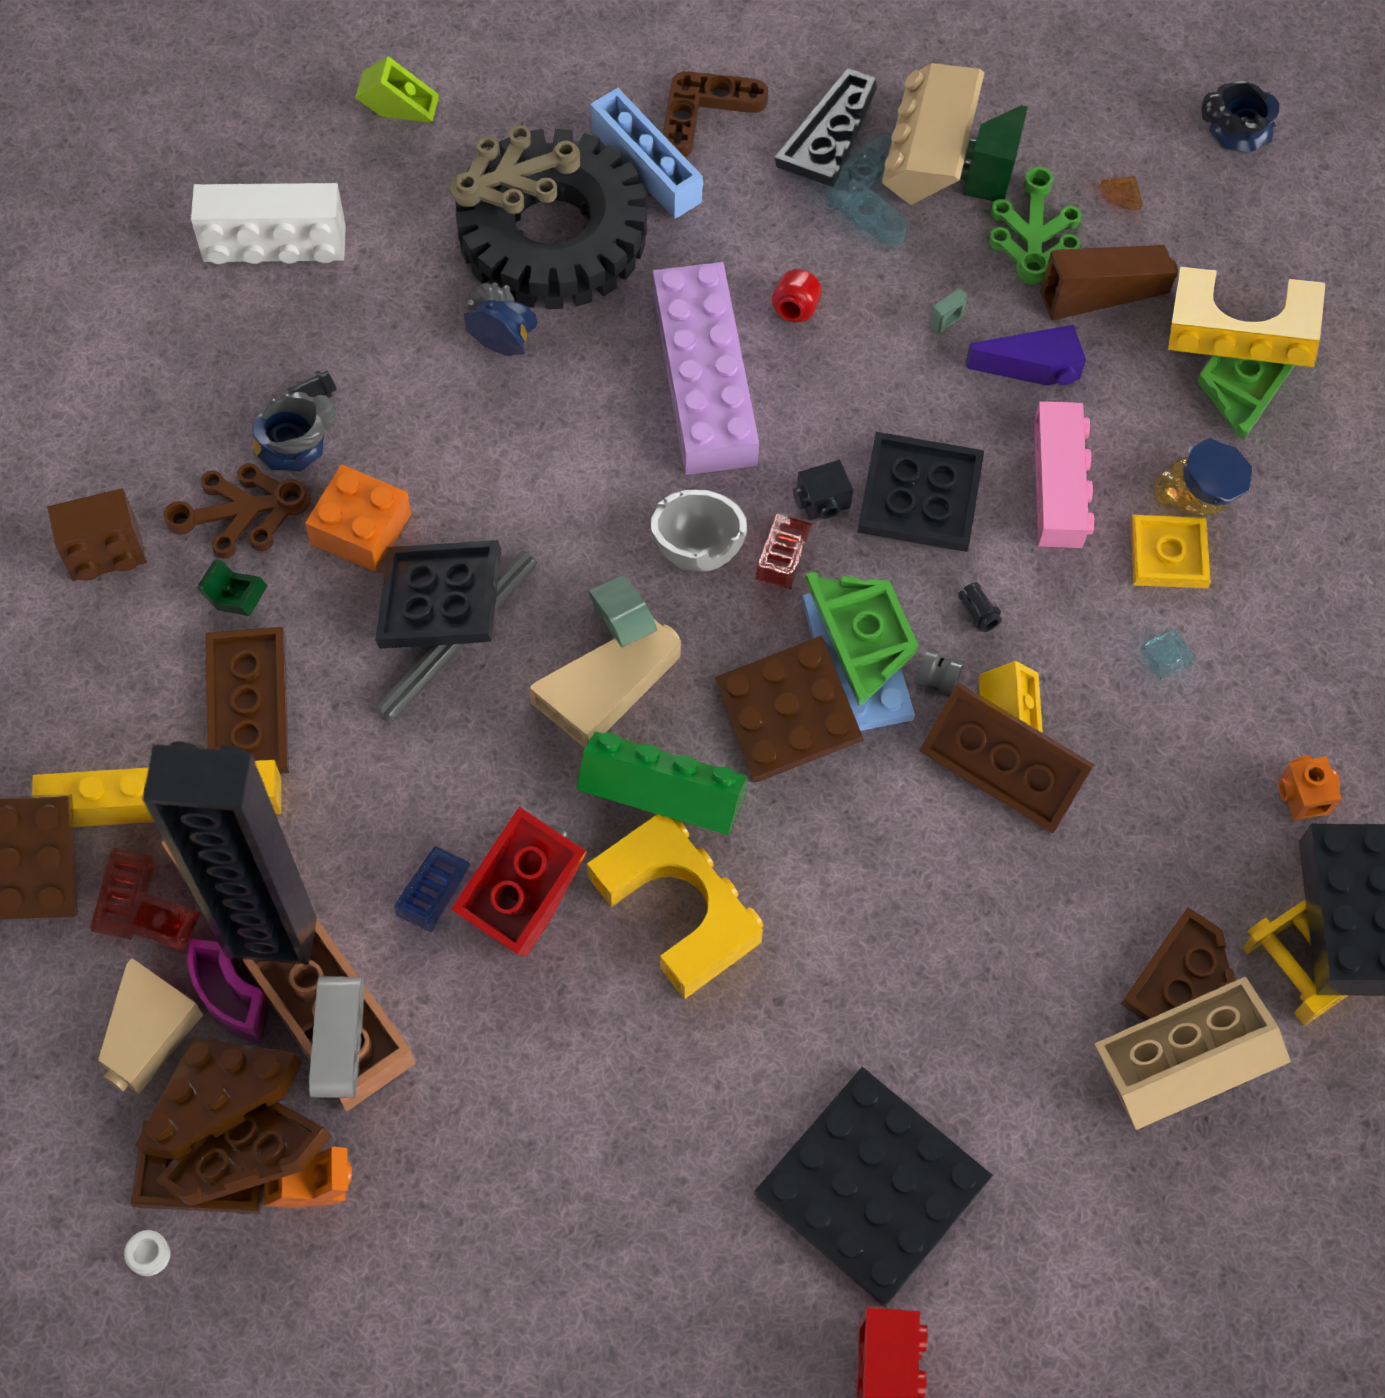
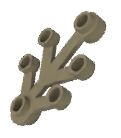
(512, 174)

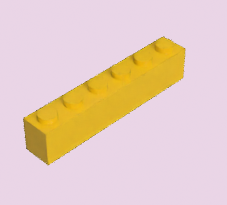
(117, 795)

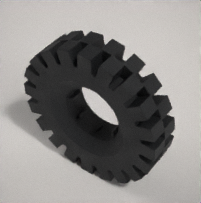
(601, 252)

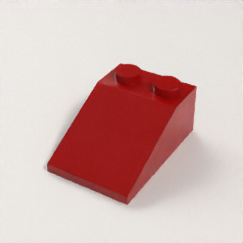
(520, 882)

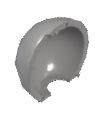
(698, 529)

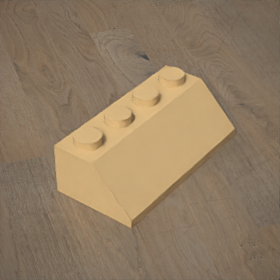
(932, 130)
(1192, 1052)

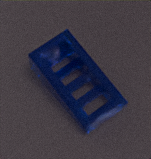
(428, 918)

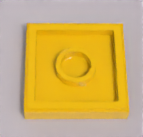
(1170, 551)

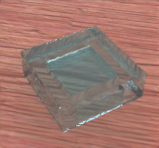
(1168, 653)

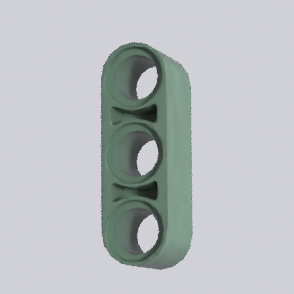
(622, 610)

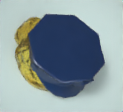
(1205, 479)

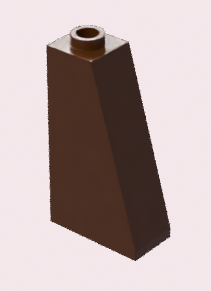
(1104, 278)

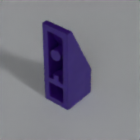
(1033, 357)

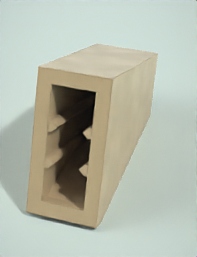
(144, 1027)

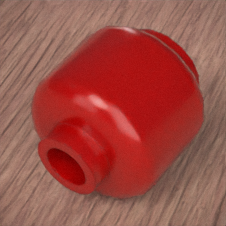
(796, 295)

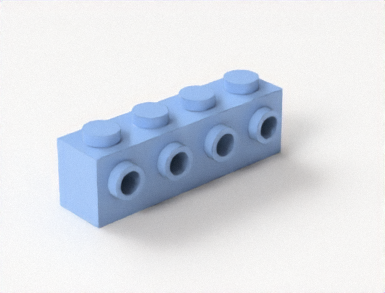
(659, 164)

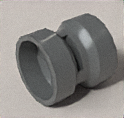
(939, 672)

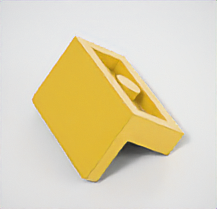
(1014, 690)

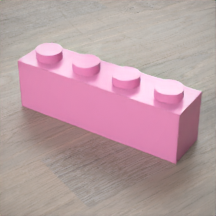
(1061, 475)

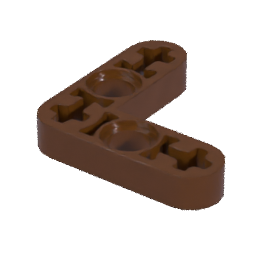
(693, 99)

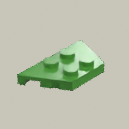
(1242, 388)
(864, 629)

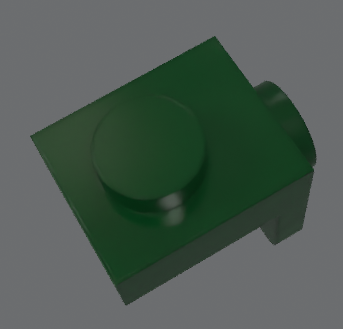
(231, 590)

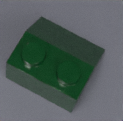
(993, 155)

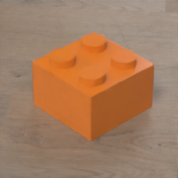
(358, 518)

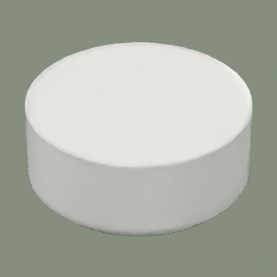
(147, 1253)

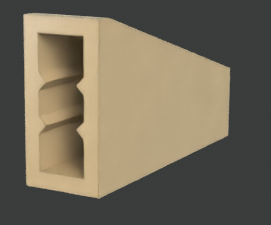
(604, 683)

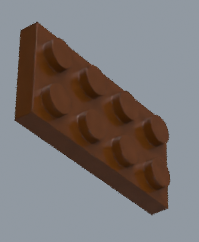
(248, 693)
(1006, 757)

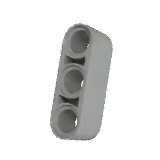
(336, 1037)

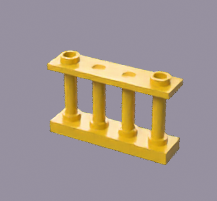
(1265, 934)

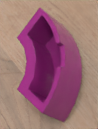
(226, 996)

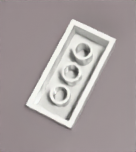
(269, 222)

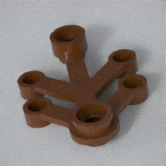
(242, 508)

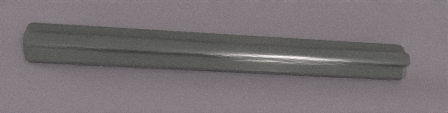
(439, 655)

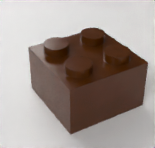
(97, 535)

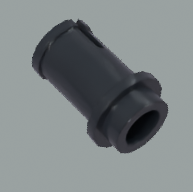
(319, 385)
(980, 607)

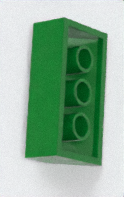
(661, 782)

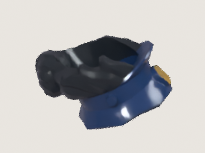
(1241, 115)

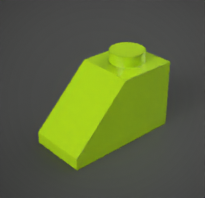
(396, 92)

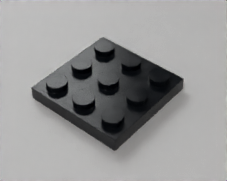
(921, 491)
(439, 594)

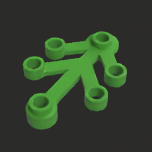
(1033, 232)

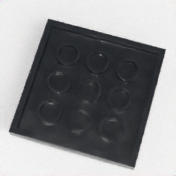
(873, 1186)

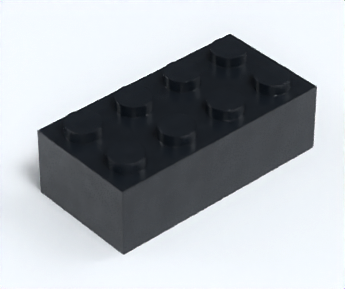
(1346, 906)

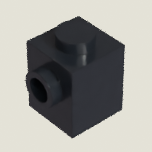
(823, 490)

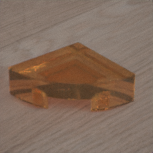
(1124, 191)

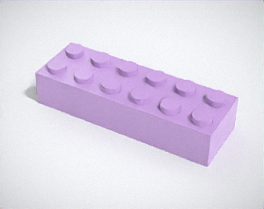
(705, 368)

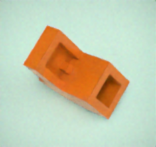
(320, 1184)

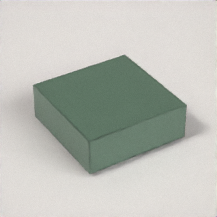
(948, 311)

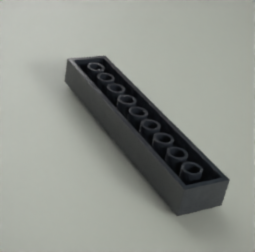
(231, 850)

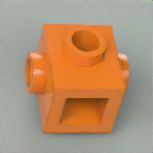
(1310, 787)

